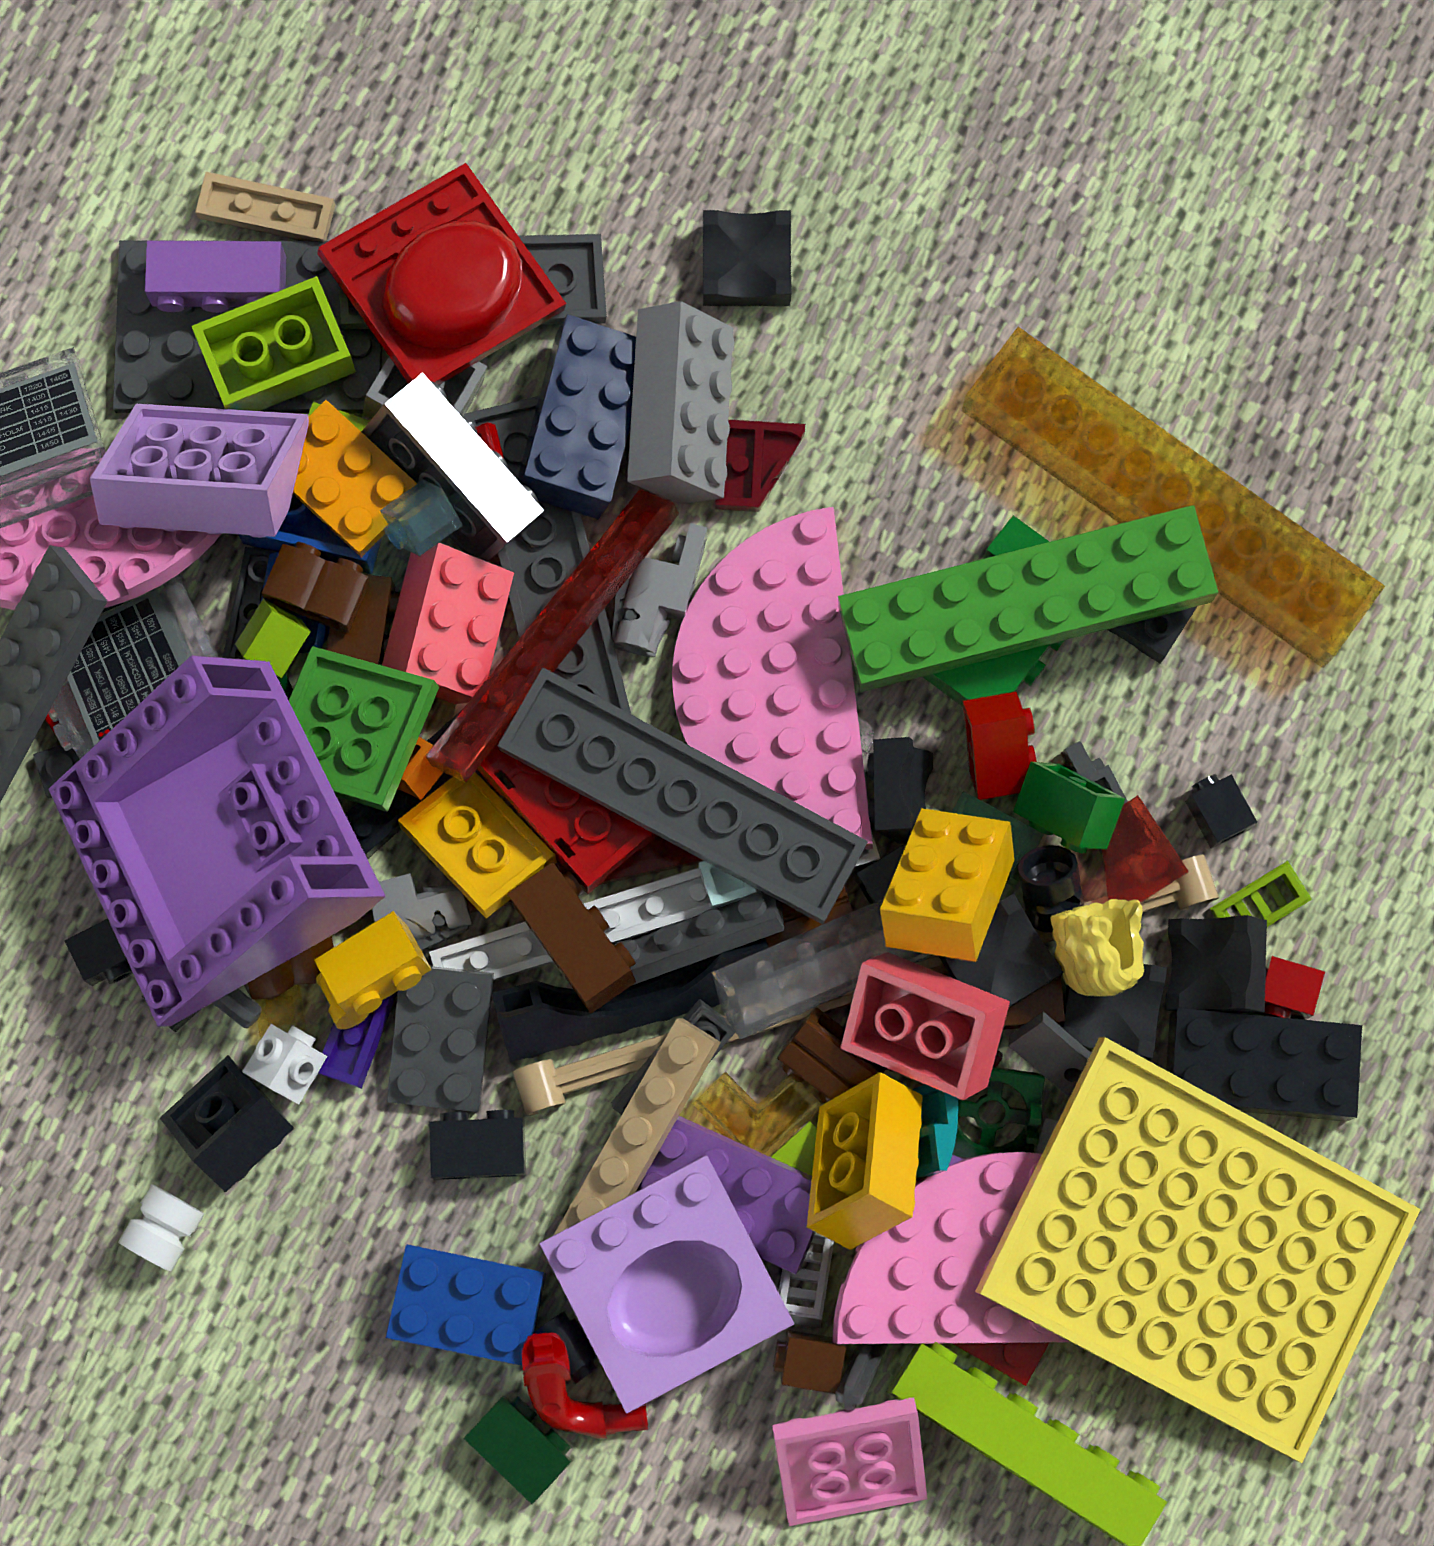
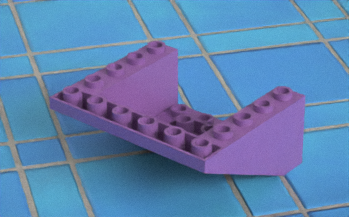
(213, 835)

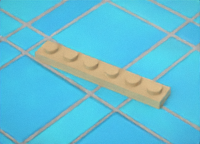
(644, 1122)

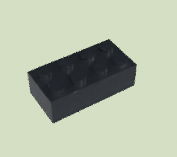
(1268, 1062)

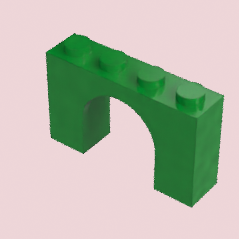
(1006, 672)

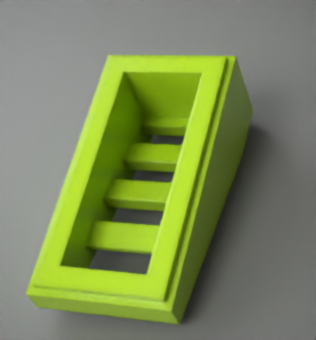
(1291, 879)

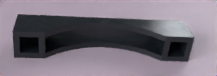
(549, 1017)

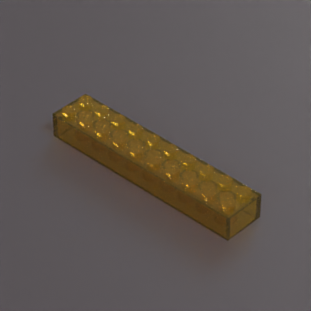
(1140, 470)

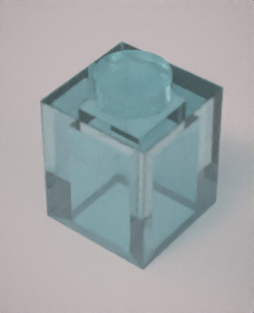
(420, 518)

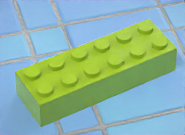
(1028, 1447)

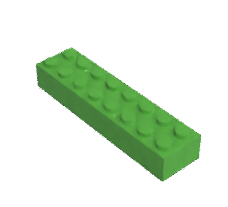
(1027, 598)

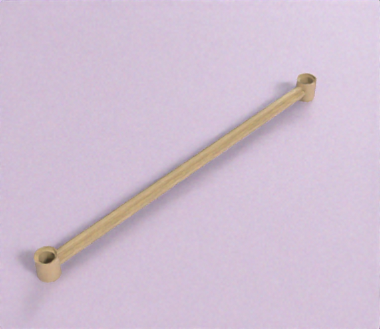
(544, 1085)

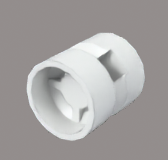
(159, 1231)

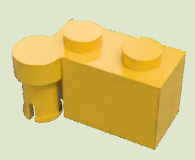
(369, 969)

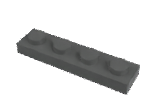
(705, 935)

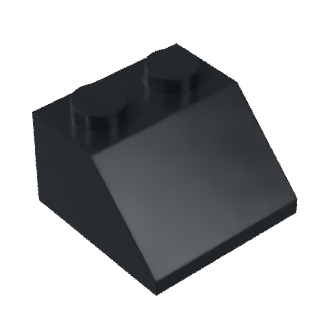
(226, 1124)

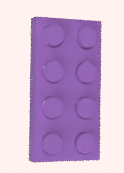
(764, 1191)

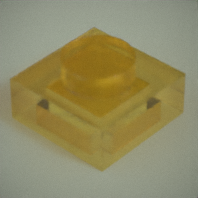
(282, 1011)

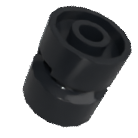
(1049, 884)

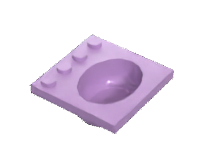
(666, 1284)

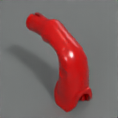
(545, 1373)

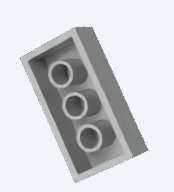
(680, 403)

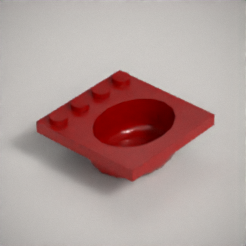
(441, 278)

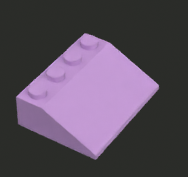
(200, 470)

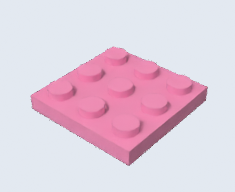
(850, 1461)

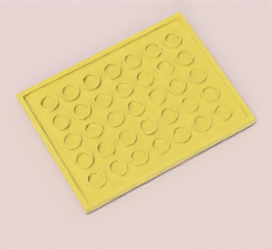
(1198, 1249)

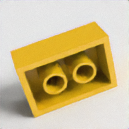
(947, 884)
(865, 1161)

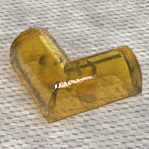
(760, 1125)

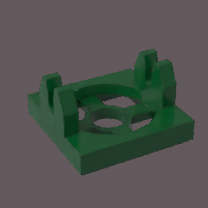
(1031, 1088)

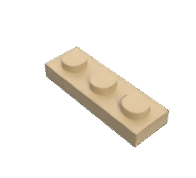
(265, 208)

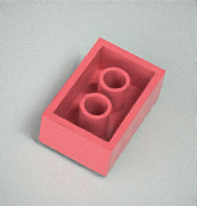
(448, 620)
(925, 1025)

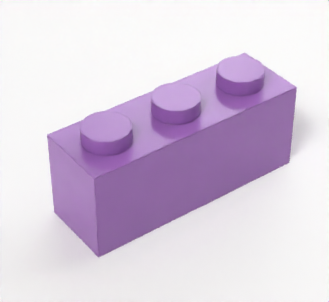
(212, 273)

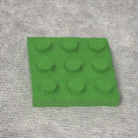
(361, 722)

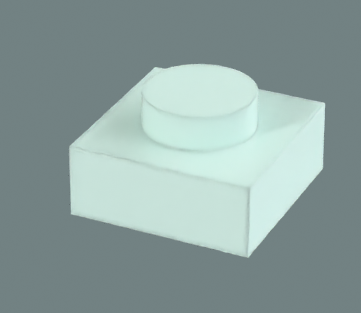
(723, 887)

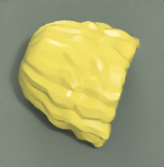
(1100, 946)

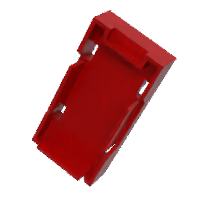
(557, 813)

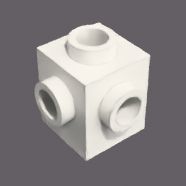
(285, 1062)

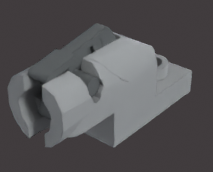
(657, 592)
(430, 915)

